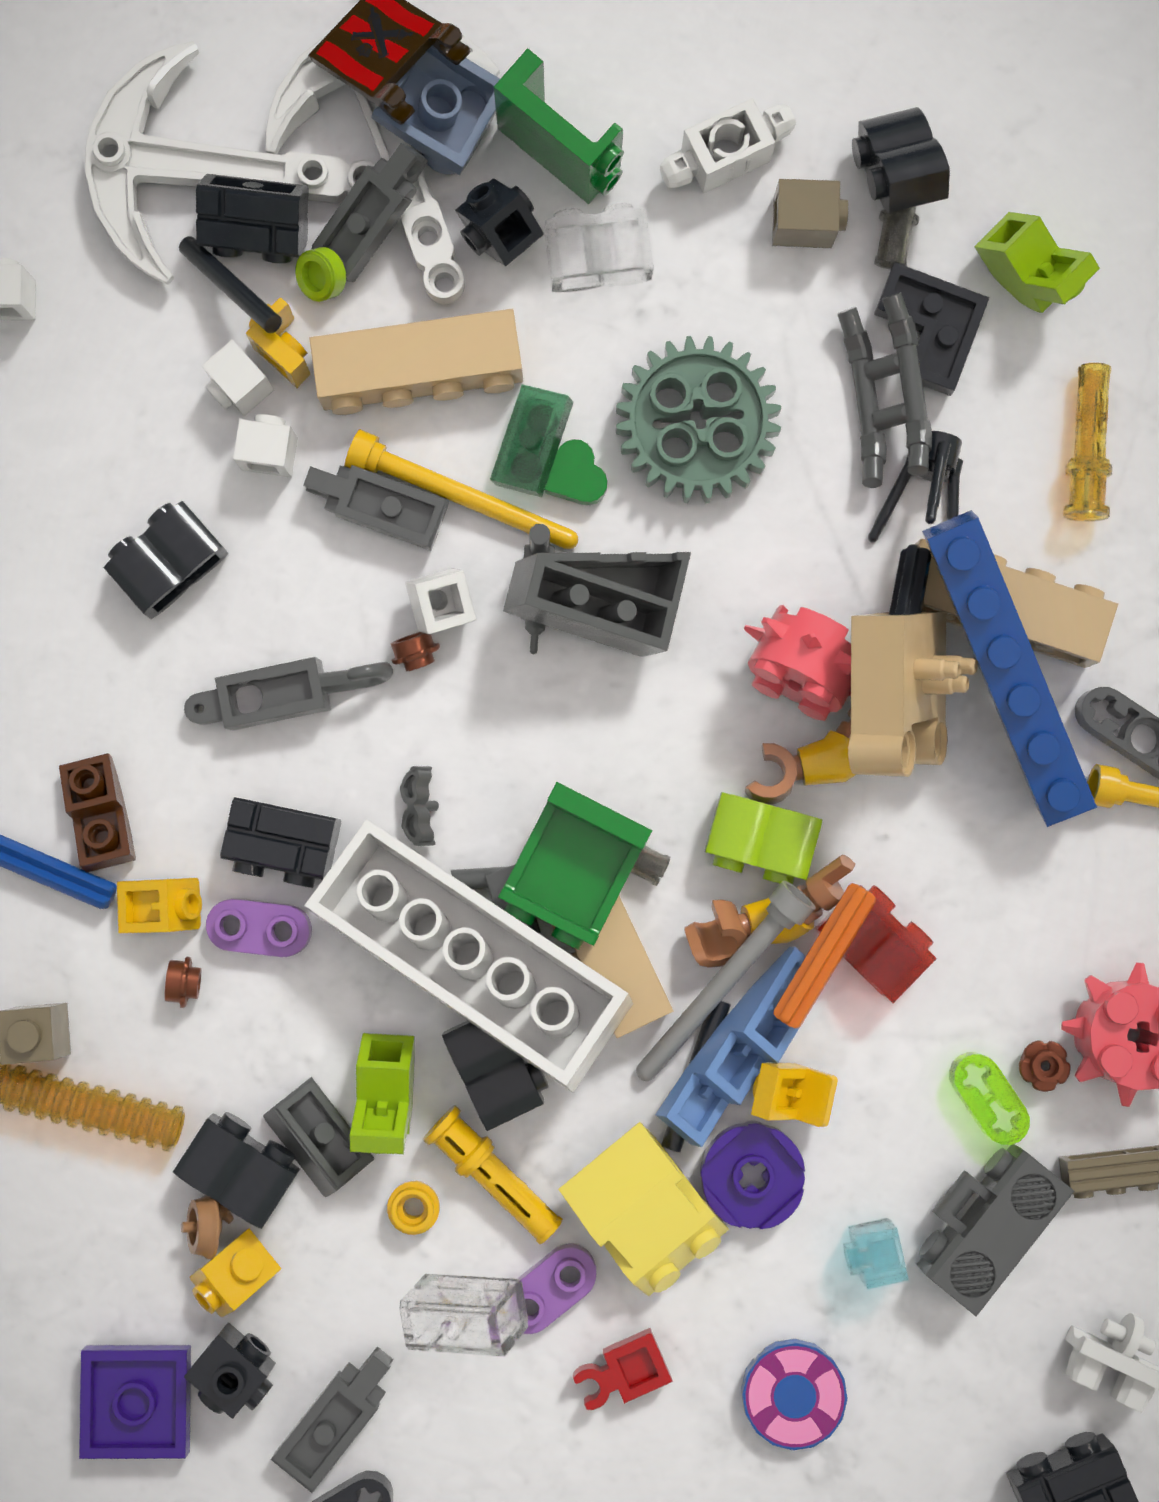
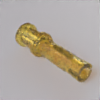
(1090, 466)

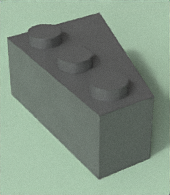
(602, 597)

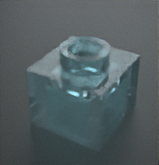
(875, 1253)

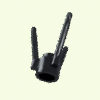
(943, 467)

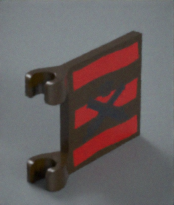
(379, 45)

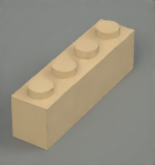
(416, 361)
(1055, 617)
(623, 961)

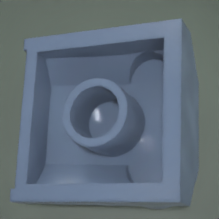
(450, 109)

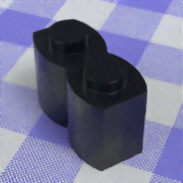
(901, 160)
(164, 558)
(494, 1076)
(237, 1168)

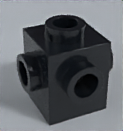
(498, 221)
(232, 1372)

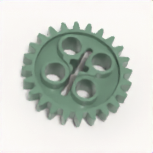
(690, 375)

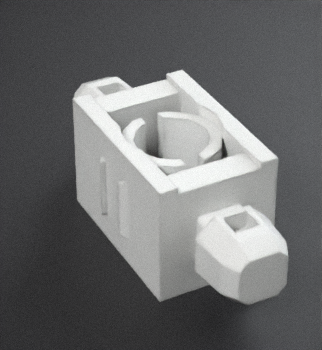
(698, 142)

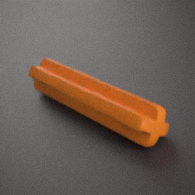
(824, 955)

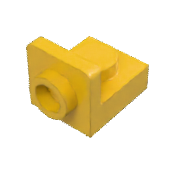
(281, 351)
(159, 905)

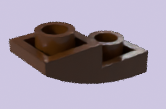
(98, 812)

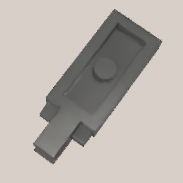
(372, 209)
(380, 504)
(333, 1421)

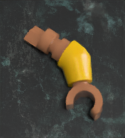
(815, 764)
(719, 939)

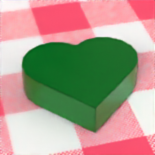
(575, 475)

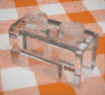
(464, 1314)

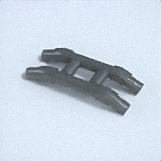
(868, 370)

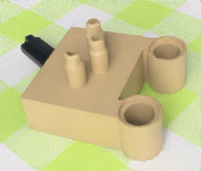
(902, 678)

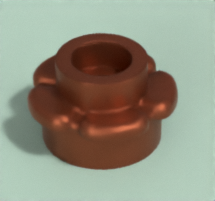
(414, 651)
(182, 981)
(1031, 1062)

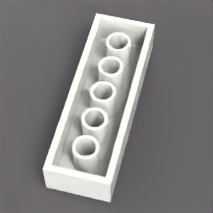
(470, 955)

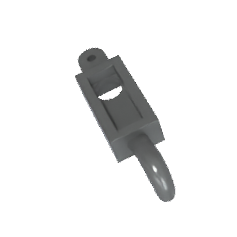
(286, 691)

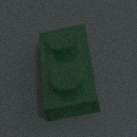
(531, 440)

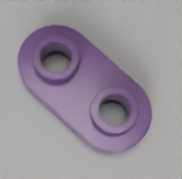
(258, 927)
(550, 1291)

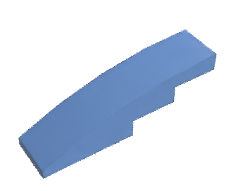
(732, 1055)

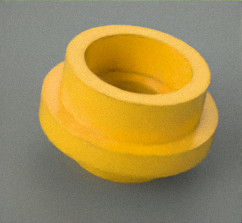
(408, 1223)

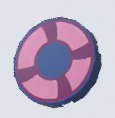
(794, 1394)

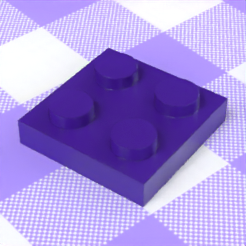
(135, 1402)

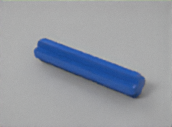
(56, 874)

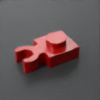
(632, 1367)

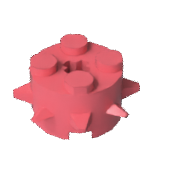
(802, 660)
(1103, 1028)

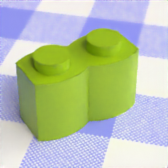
(762, 837)

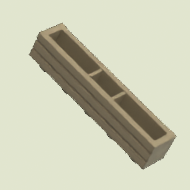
(1111, 1171)

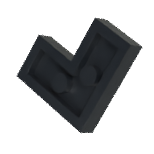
(944, 316)

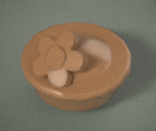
(205, 1225)

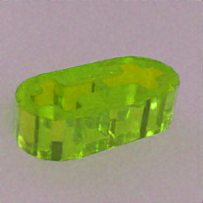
(979, 1104)

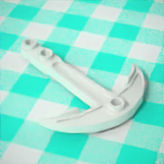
(297, 102)
(177, 162)

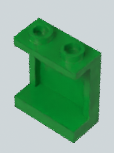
(549, 138)
(573, 866)

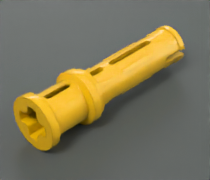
(475, 1158)

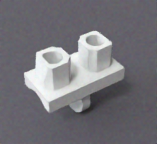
(1092, 1356)

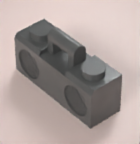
(996, 1231)

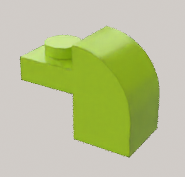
(1031, 264)
(383, 1094)

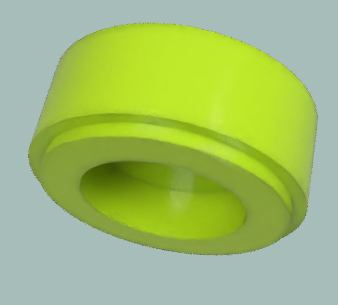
(320, 274)

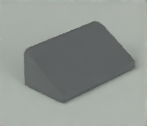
(317, 1137)

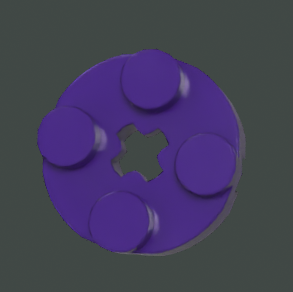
(751, 1205)

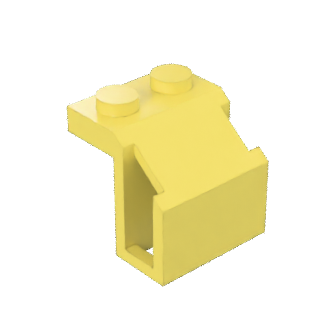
(643, 1210)

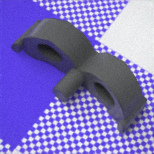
(416, 817)

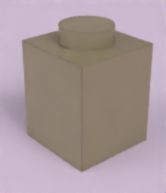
(808, 213)
(34, 1033)

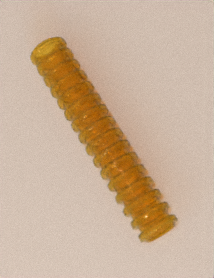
(90, 1107)

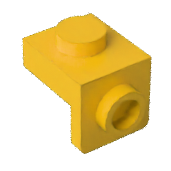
(793, 1093)
(233, 1274)

